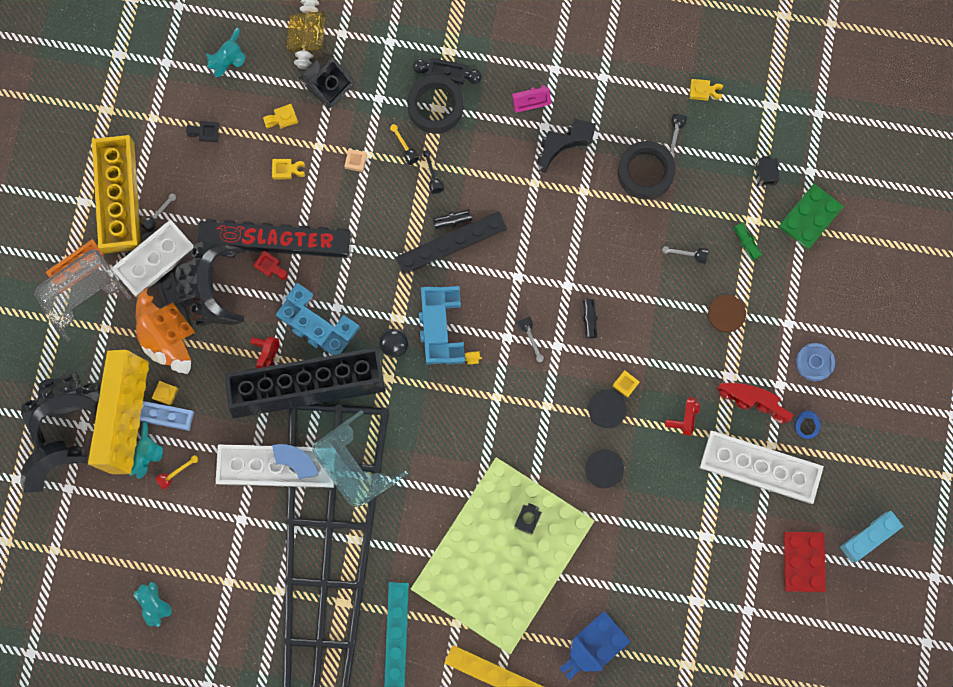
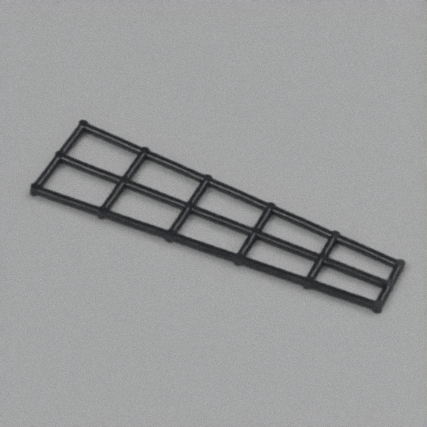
(329, 524)

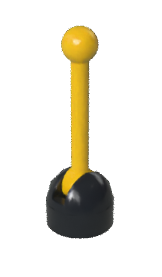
(411, 155)

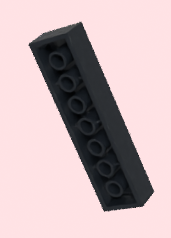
(304, 383)

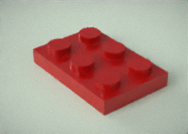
(804, 562)

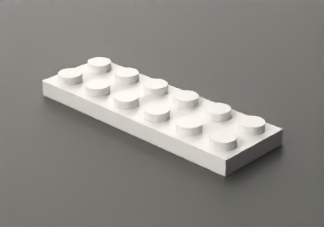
(258, 467)
(761, 467)

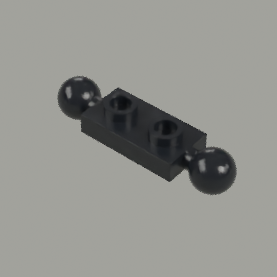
(454, 71)

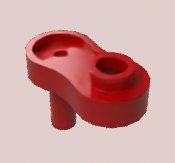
(270, 349)
(687, 425)

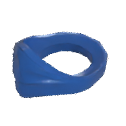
(800, 418)

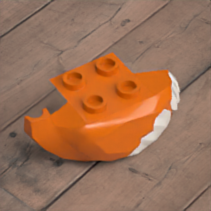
(162, 333)

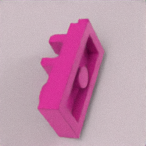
(531, 99)

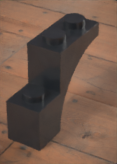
(579, 133)

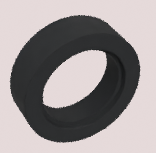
(435, 82)
(659, 152)

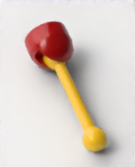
(164, 479)

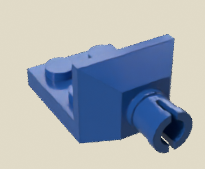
(595, 646)

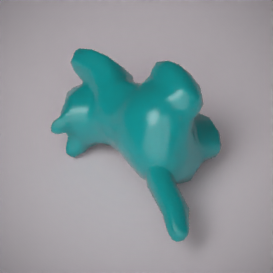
(228, 54)
(145, 452)
(152, 606)

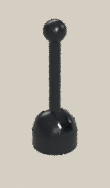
(435, 185)

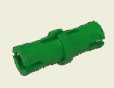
(747, 241)

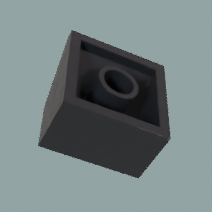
(326, 80)

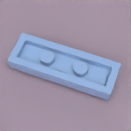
(166, 416)

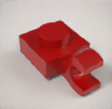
(269, 265)

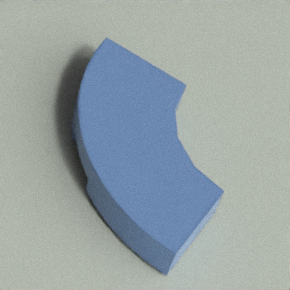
(296, 459)

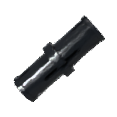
(452, 219)
(590, 318)

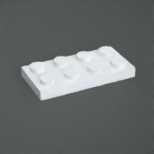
(153, 258)

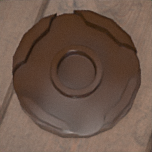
(726, 313)

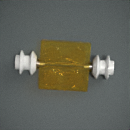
(305, 33)

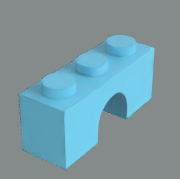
(871, 537)

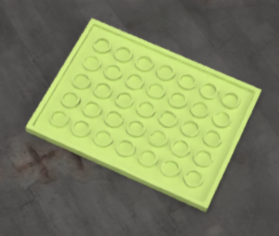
(495, 573)

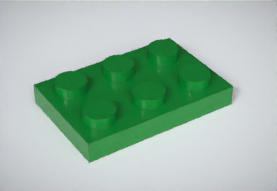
(811, 216)

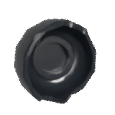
(393, 343)

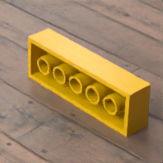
(116, 194)
(118, 412)

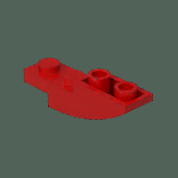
(748, 395)

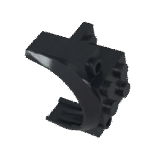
(195, 284)
(57, 398)

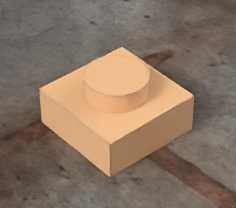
(355, 160)

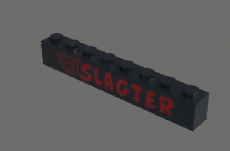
(277, 239)

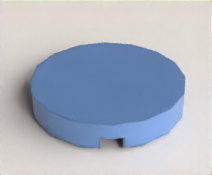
(815, 362)

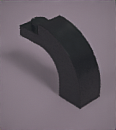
(44, 460)

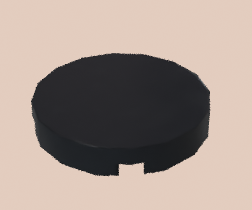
(607, 409)
(604, 468)

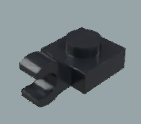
(206, 131)

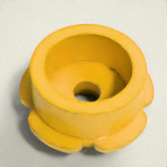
(472, 357)

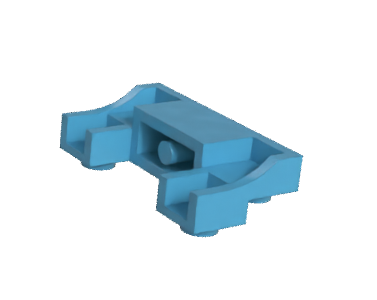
(433, 317)
(317, 330)

